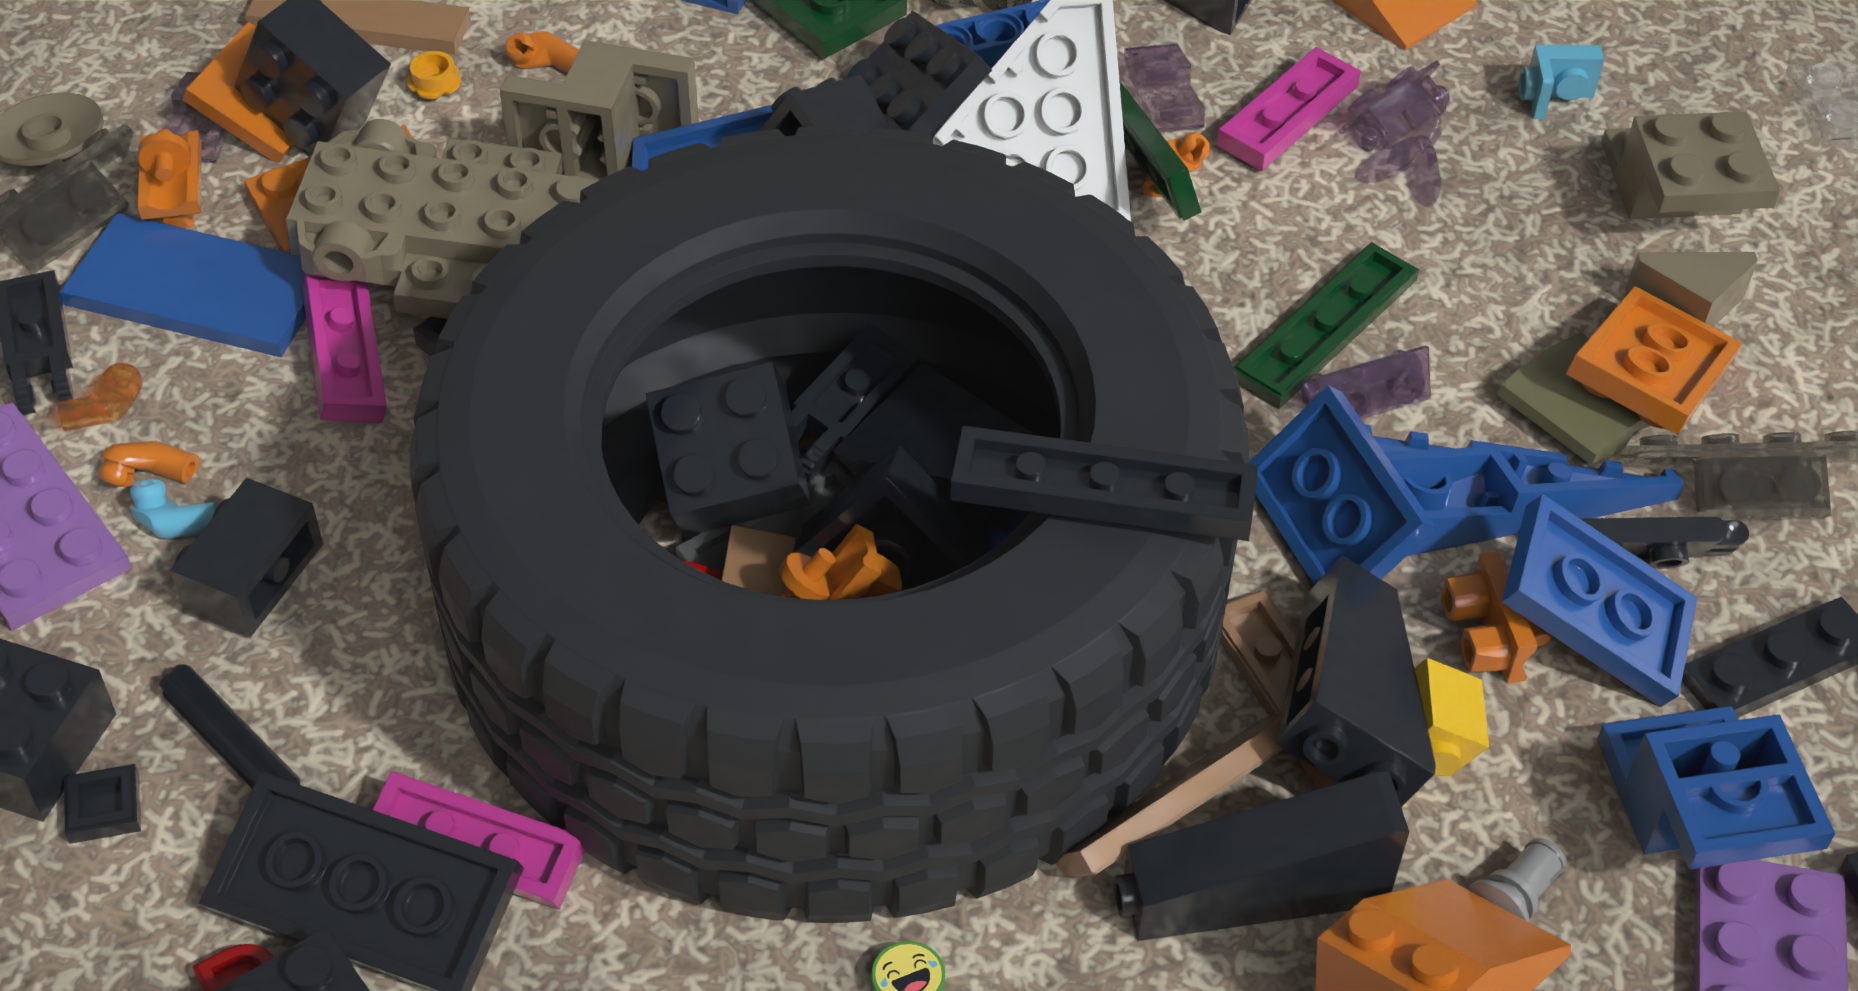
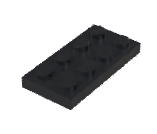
(379, 885)

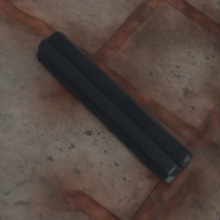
(222, 726)

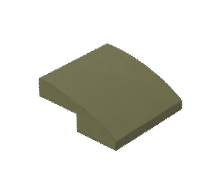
(1565, 409)

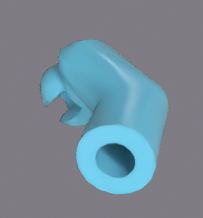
(163, 515)

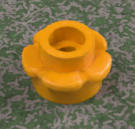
(433, 75)

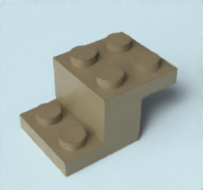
(600, 106)
(1690, 165)

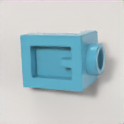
(1560, 73)

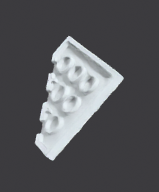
(1055, 102)

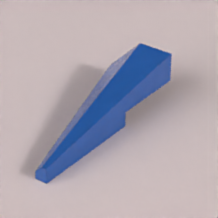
(1486, 486)

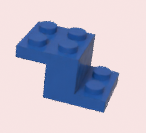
(1715, 787)

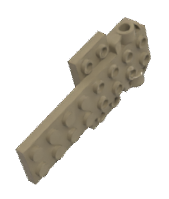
(402, 218)

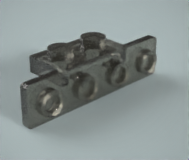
(64, 202)
(1753, 479)

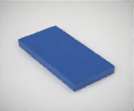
(191, 284)

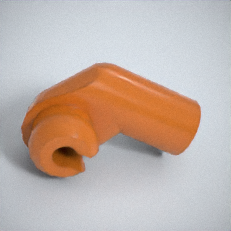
(540, 51)

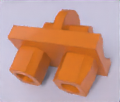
(170, 177)
(847, 573)
(1506, 636)

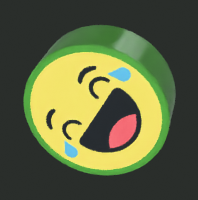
(908, 968)

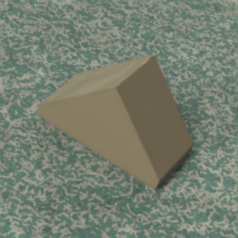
(1695, 282)

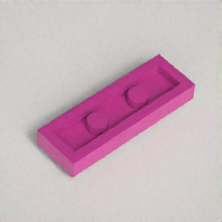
(1288, 108)
(343, 350)
(544, 851)

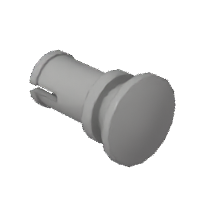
(1524, 879)

